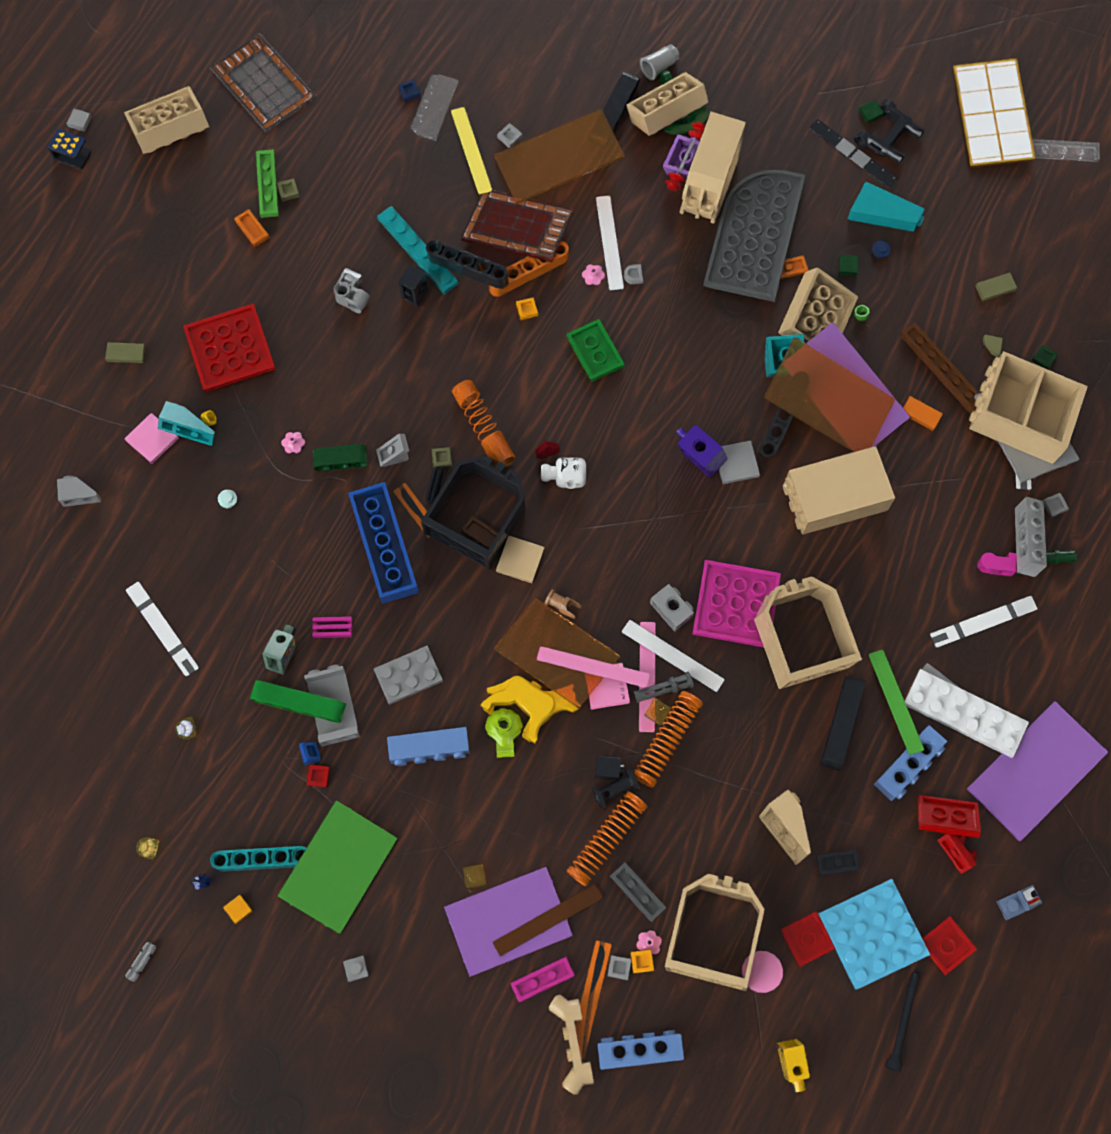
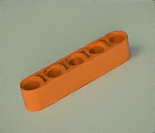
(524, 276)

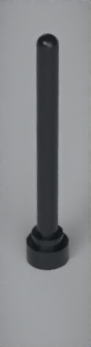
(894, 1061)

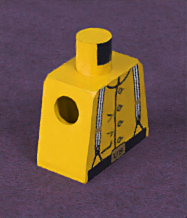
(792, 1055)

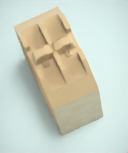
(713, 167)
(838, 622)
(726, 888)

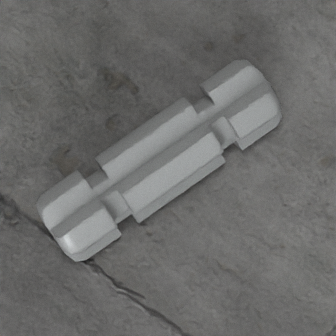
(140, 961)

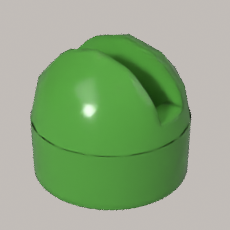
(860, 311)

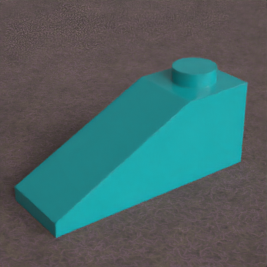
(183, 423)

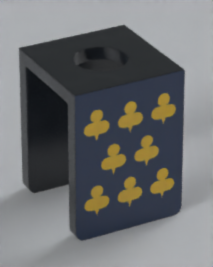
(68, 149)

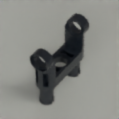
(902, 124)

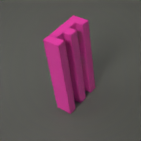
(315, 627)

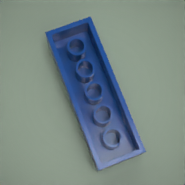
(383, 543)

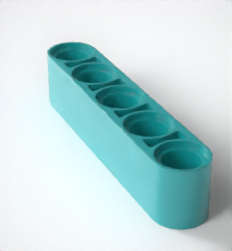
(252, 855)

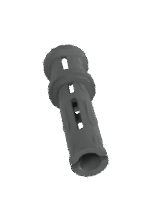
(640, 695)

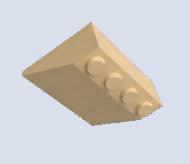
(166, 120)
(818, 304)
(787, 825)

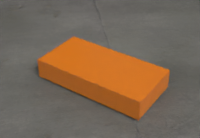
(251, 228)
(922, 413)

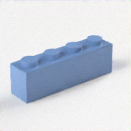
(428, 745)

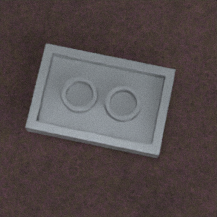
(408, 675)

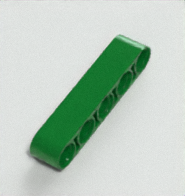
(297, 701)

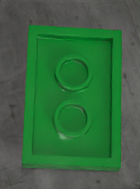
(595, 350)

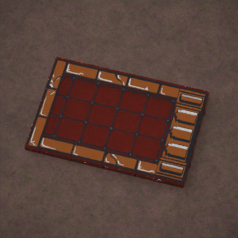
(521, 228)

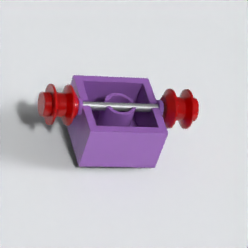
(681, 156)

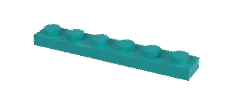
(416, 249)

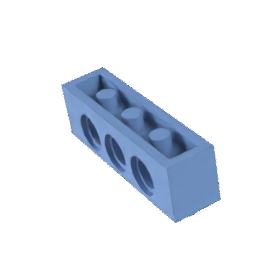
(887, 782)
(673, 1050)

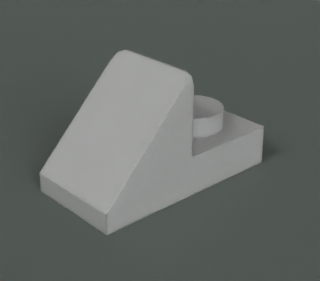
(393, 451)

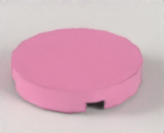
(765, 972)

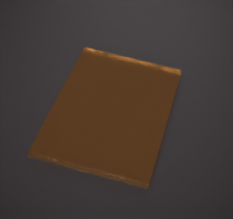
(546, 628)

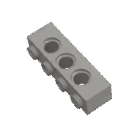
(1030, 536)

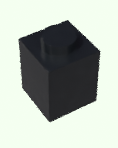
(608, 768)

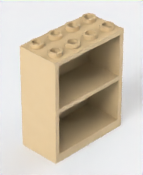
(1027, 407)

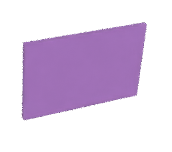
(500, 910)

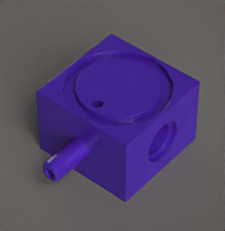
(701, 450)

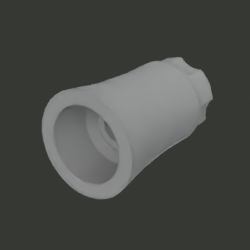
(659, 61)

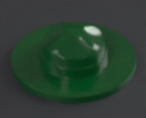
(684, 124)

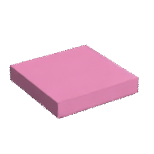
(149, 440)

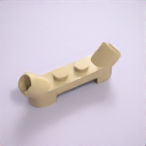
(581, 1072)

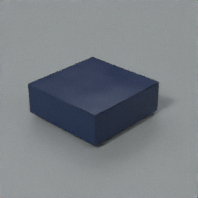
(409, 90)

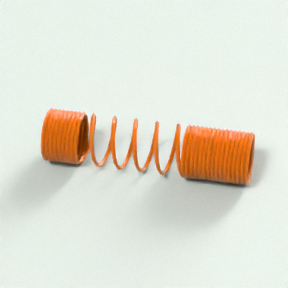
(495, 443)

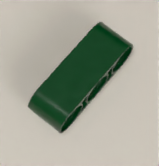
(340, 457)

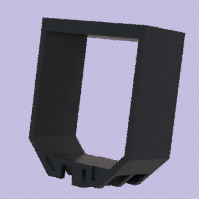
(495, 475)

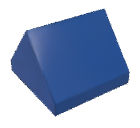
(309, 753)

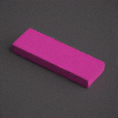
(542, 979)

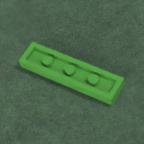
(267, 183)

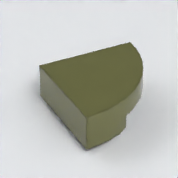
(993, 344)

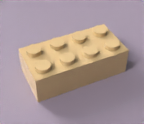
(667, 103)

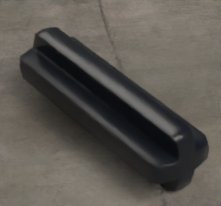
(434, 485)

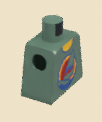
(280, 650)

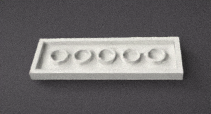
(966, 713)

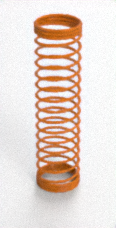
(688, 700)
(638, 805)

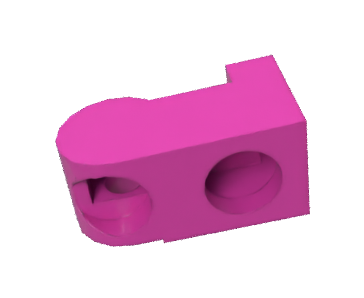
(998, 565)

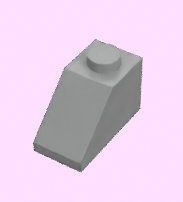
(75, 492)

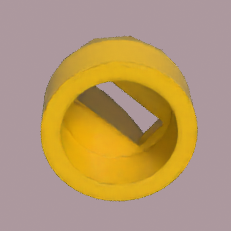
(208, 418)

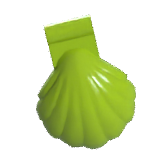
(504, 727)

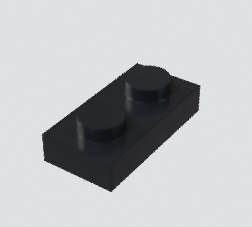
(837, 862)

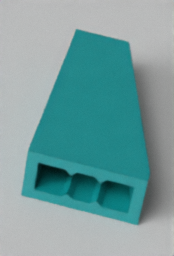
(885, 209)

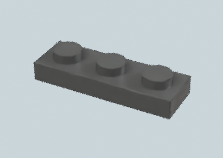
(638, 892)

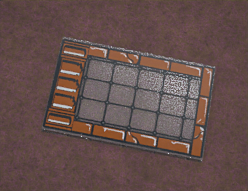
(263, 82)

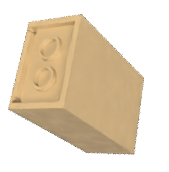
(838, 490)

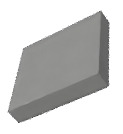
(740, 463)

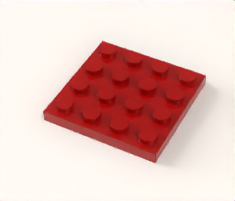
(229, 347)

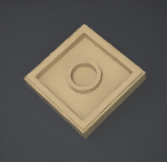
(520, 559)

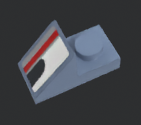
(1019, 902)

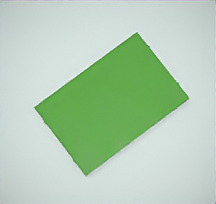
(337, 867)

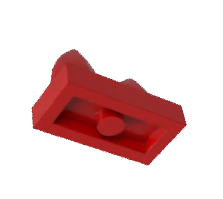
(960, 856)

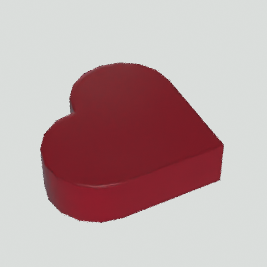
(547, 449)

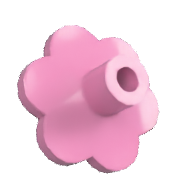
(593, 274)
(295, 445)
(650, 936)

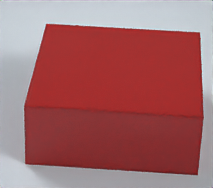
(318, 776)

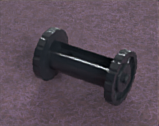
(616, 788)

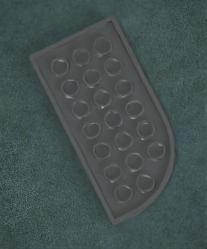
(755, 234)

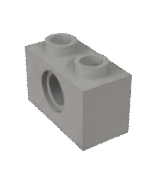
(674, 618)

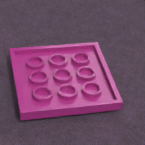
(731, 601)

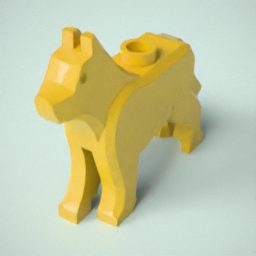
(530, 699)

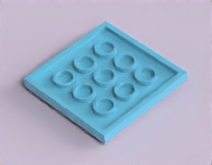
(874, 934)

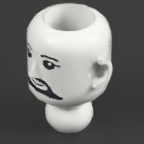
(568, 472)

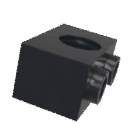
(413, 285)

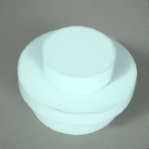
(227, 498)

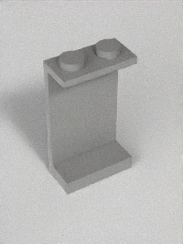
(333, 685)

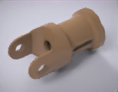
(561, 603)

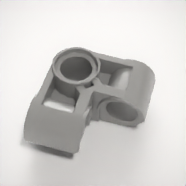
(354, 298)

